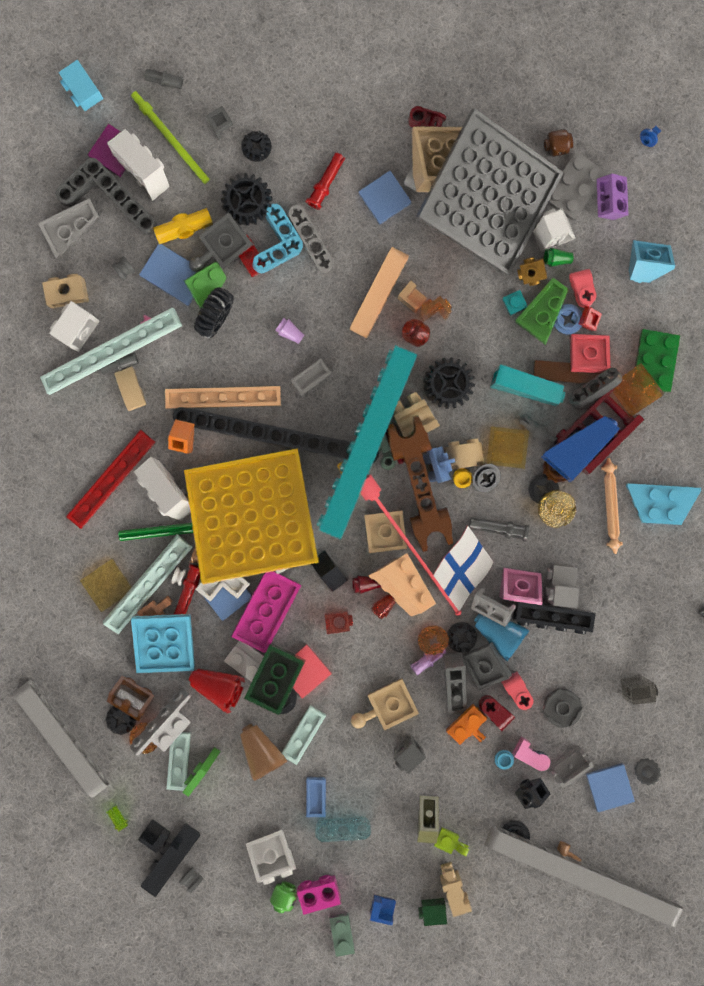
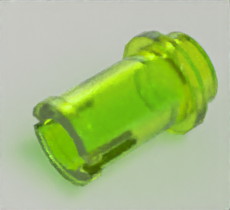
(117, 818)

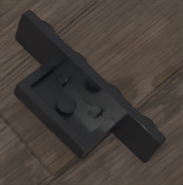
(171, 858)

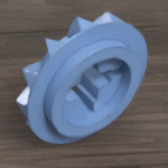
(568, 328)

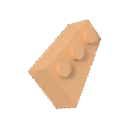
(404, 585)

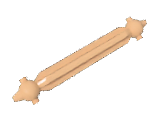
(611, 506)

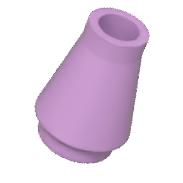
(289, 330)

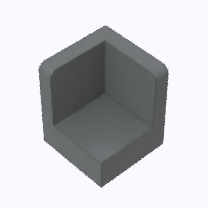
(219, 121)

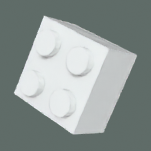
(73, 326)

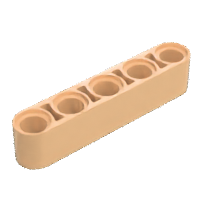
(379, 292)

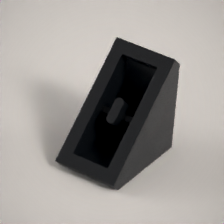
(329, 571)

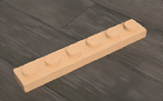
(223, 397)

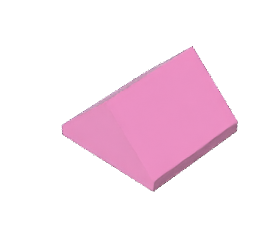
(521, 586)

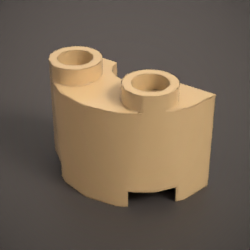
(466, 454)

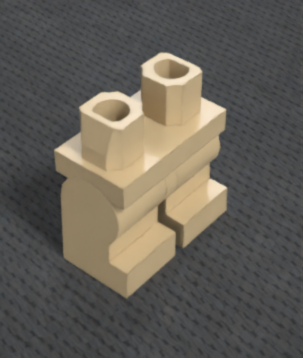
(404, 417)
(452, 886)

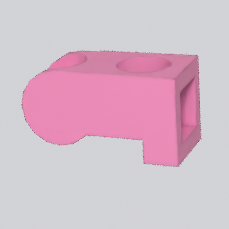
(535, 759)

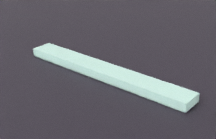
(111, 351)

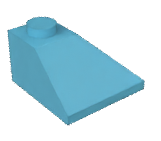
(650, 261)

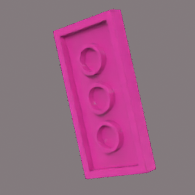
(266, 610)

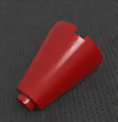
(218, 687)

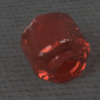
(415, 332)

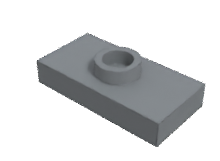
(311, 377)

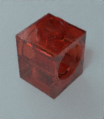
(332, 628)

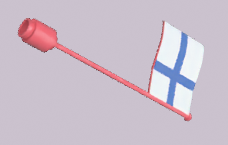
(459, 569)

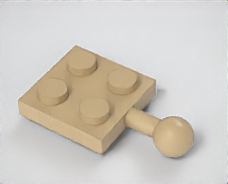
(390, 704)

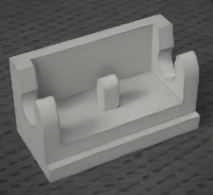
(492, 609)
(570, 767)

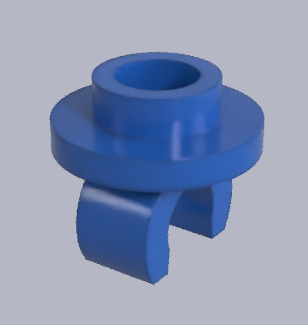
(649, 137)

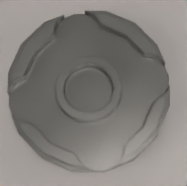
(557, 709)

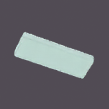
(303, 734)
(178, 762)

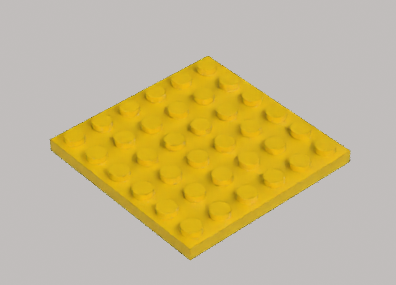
(250, 516)

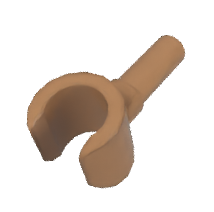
(564, 848)

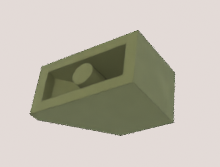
(428, 819)

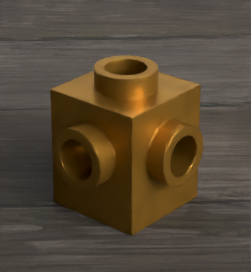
(539, 268)

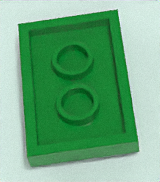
(658, 355)

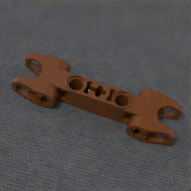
(411, 450)

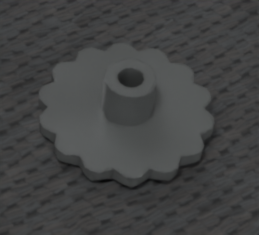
(647, 771)

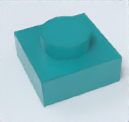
(515, 302)

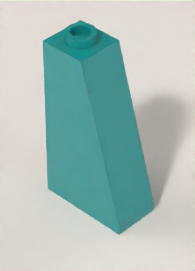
(527, 386)

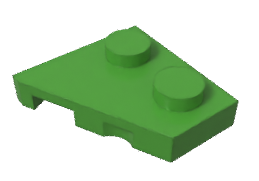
(205, 281)
(200, 771)

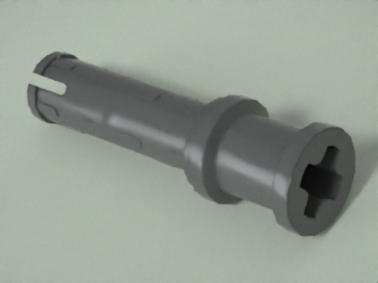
(509, 529)

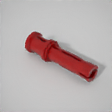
(322, 188)
(190, 584)

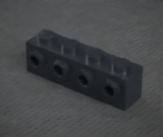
(554, 616)

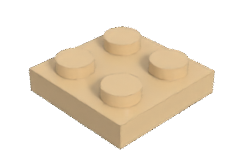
(382, 534)

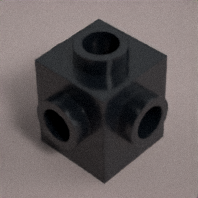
(532, 793)

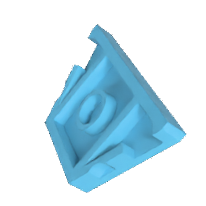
(662, 503)

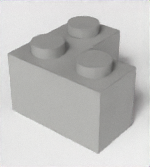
(561, 586)

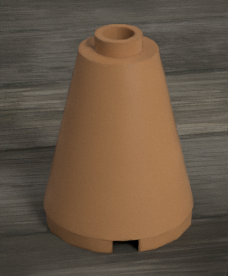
(260, 752)

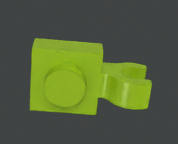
(449, 841)

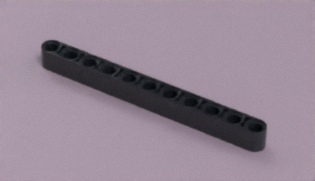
(266, 437)

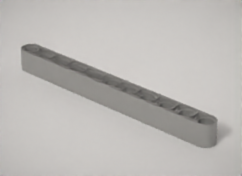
(583, 875)

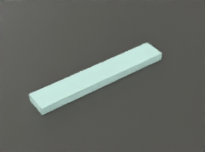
(147, 584)

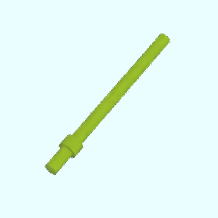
(147, 110)

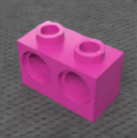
(321, 899)

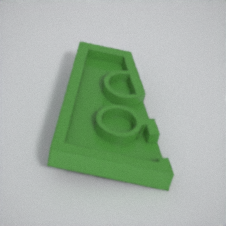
(543, 311)

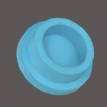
(504, 759)

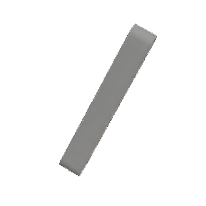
(61, 738)

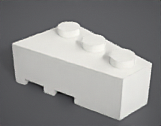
(139, 162)

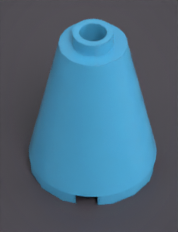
(505, 638)

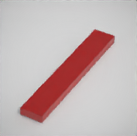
(110, 479)

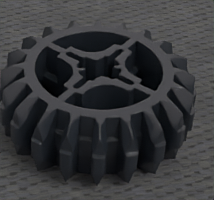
(254, 185)
(213, 312)
(442, 376)

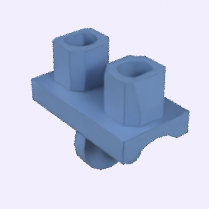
(440, 463)

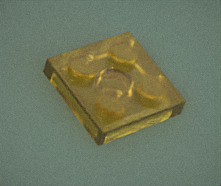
(507, 447)

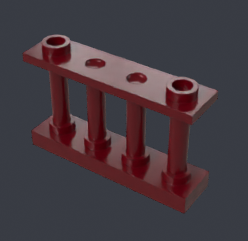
(630, 423)

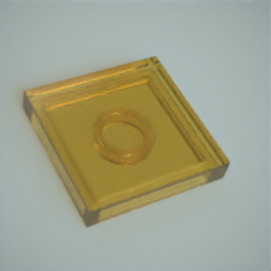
(106, 585)

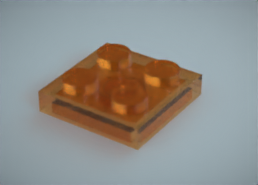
(637, 390)

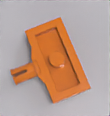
(467, 725)

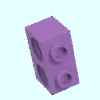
(612, 196)

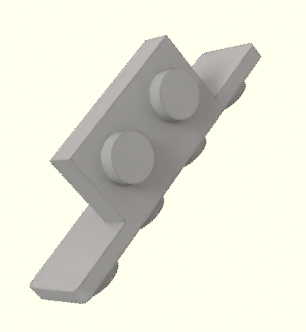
(165, 726)

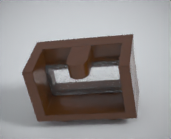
(130, 697)

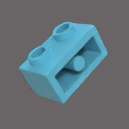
(79, 83)

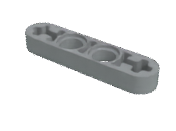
(310, 239)

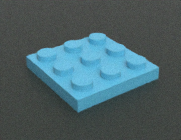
(163, 643)

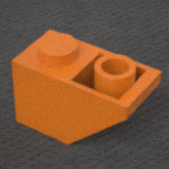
(181, 437)

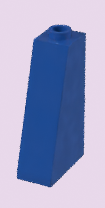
(578, 450)

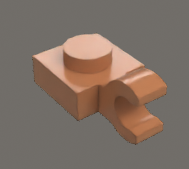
(155, 609)

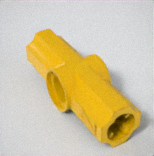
(183, 226)

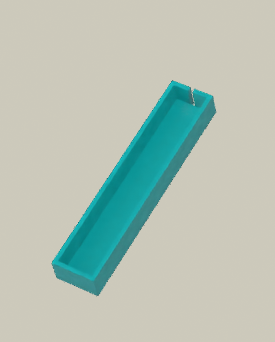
(368, 440)

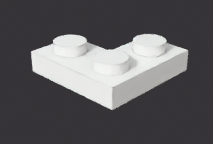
(234, 586)

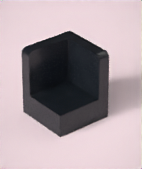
(154, 836)

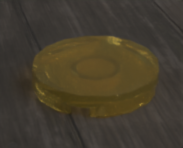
(557, 509)

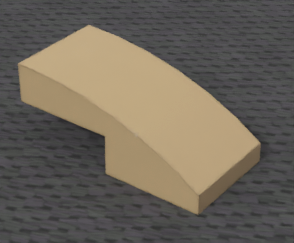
(130, 388)

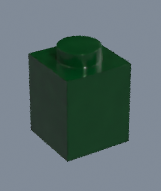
(433, 912)

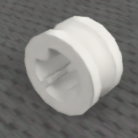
(178, 576)

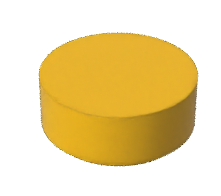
(462, 478)

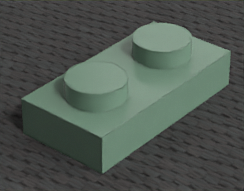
(342, 934)

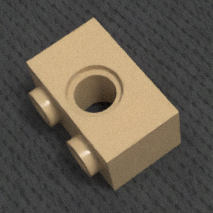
(54, 286)

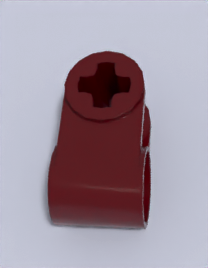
(428, 117)
(497, 713)

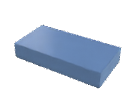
(315, 796)

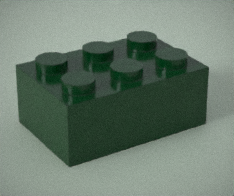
(274, 679)

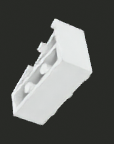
(553, 230)
(163, 489)

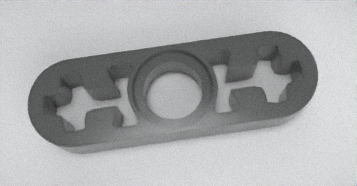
(603, 389)

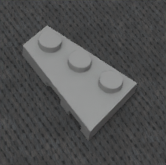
(68, 226)

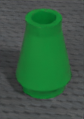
(557, 257)

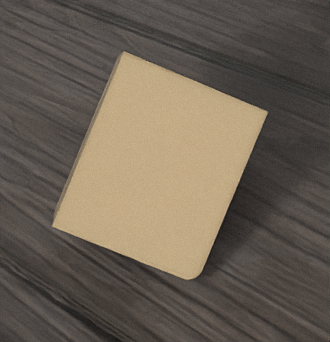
(412, 297)

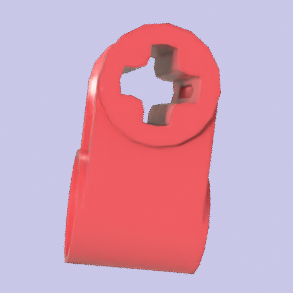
(583, 284)
(516, 688)

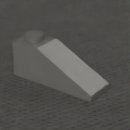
(455, 682)

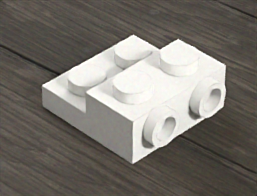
(271, 857)

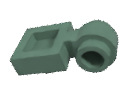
(384, 448)

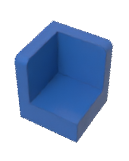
(382, 910)

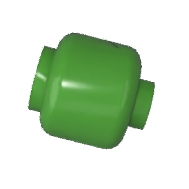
(284, 897)

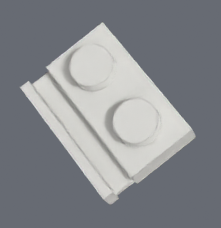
(244, 660)

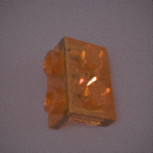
(431, 307)

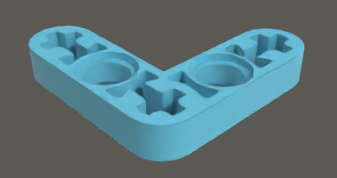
(285, 240)

